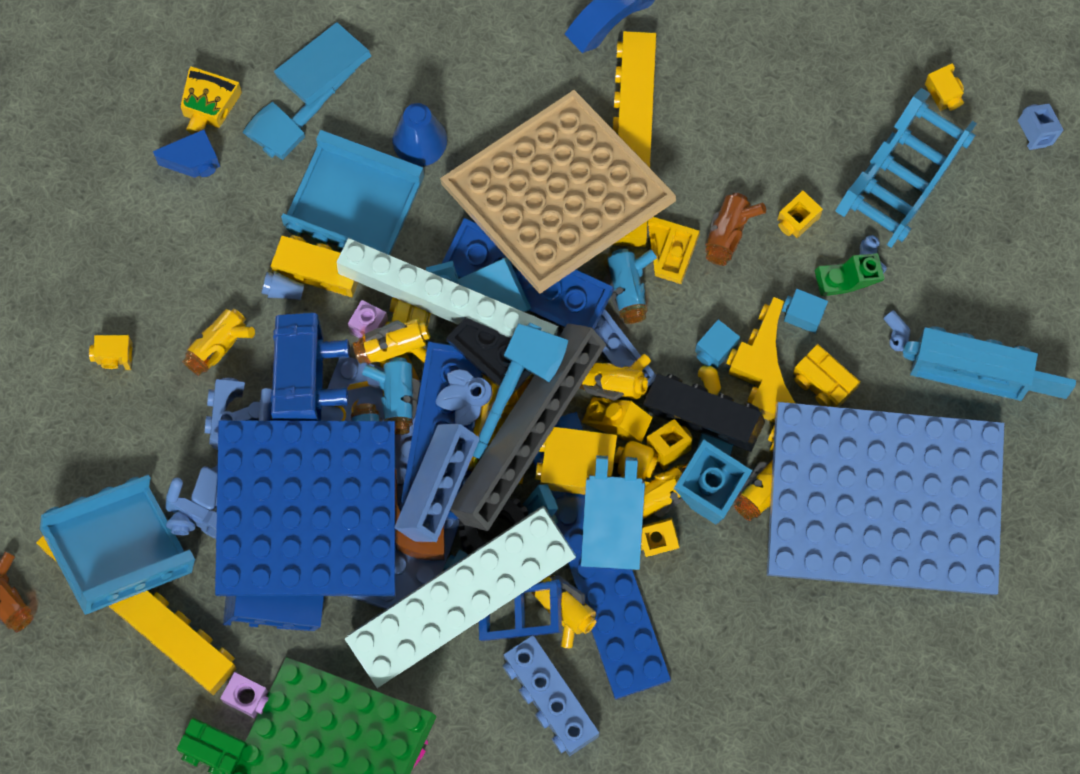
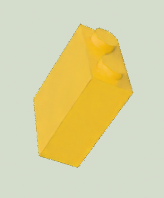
(572, 458)

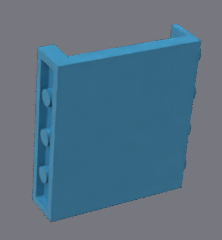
(353, 195)
(114, 544)

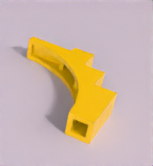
(760, 365)

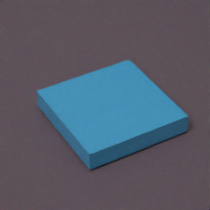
(498, 283)

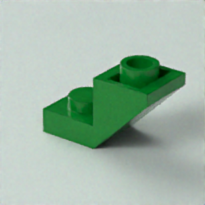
(851, 276)

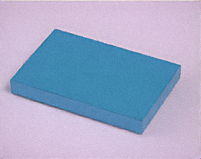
(322, 63)

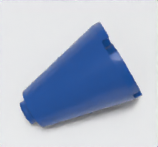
(419, 136)

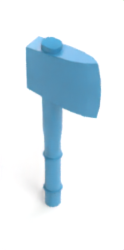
(278, 132)
(529, 350)

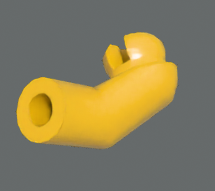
(710, 378)

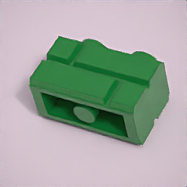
(210, 747)

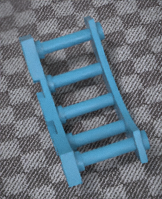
(884, 160)

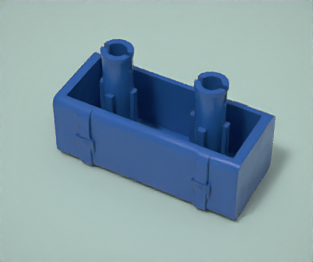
(299, 369)

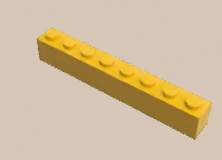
(635, 106)
(173, 636)

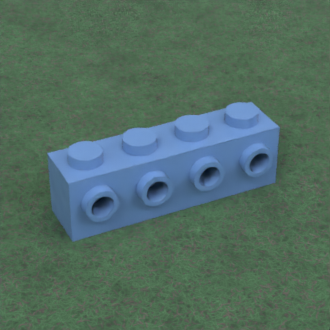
(437, 483)
(550, 695)

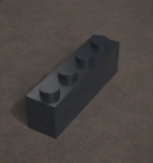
(704, 411)

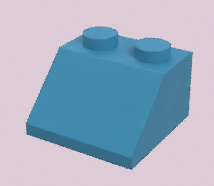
(711, 482)

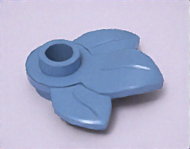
(460, 397)

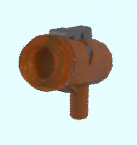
(728, 227)
(13, 610)

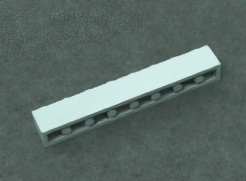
(430, 291)

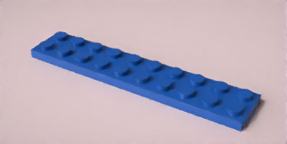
(622, 623)

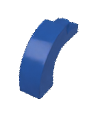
(599, 19)

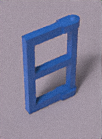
(520, 630)

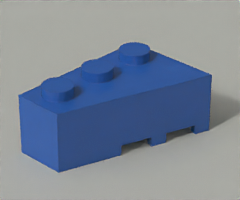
(277, 611)

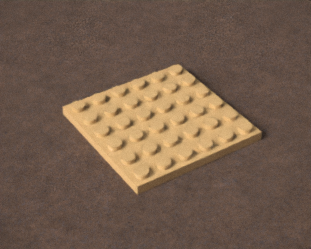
(557, 191)

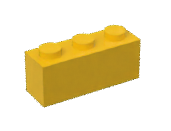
(311, 265)

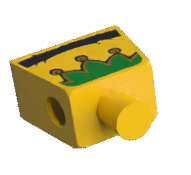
(207, 99)

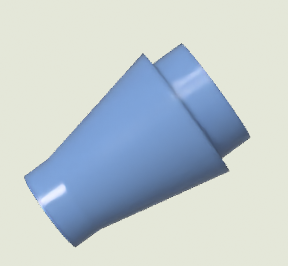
(281, 287)

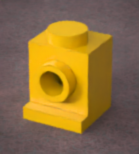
(945, 88)
(800, 206)
(111, 351)
(667, 434)
(669, 537)

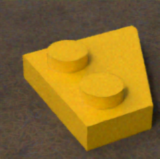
(673, 247)

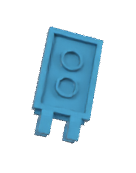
(613, 517)

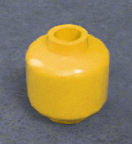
(644, 455)

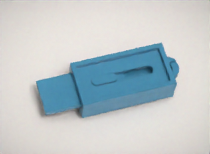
(981, 365)

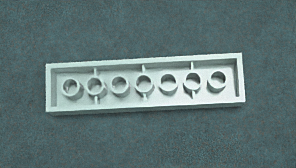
(460, 596)

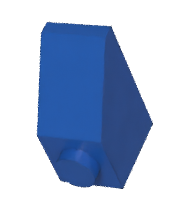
(189, 156)

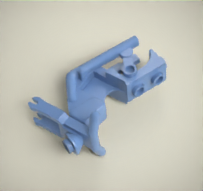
(203, 504)

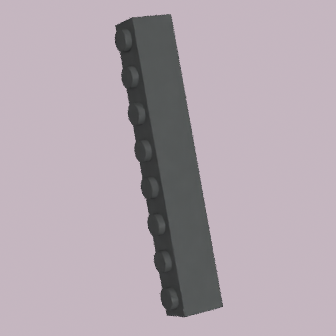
(525, 431)

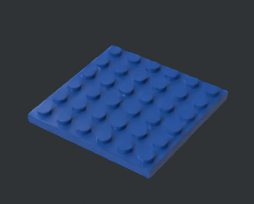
(305, 508)

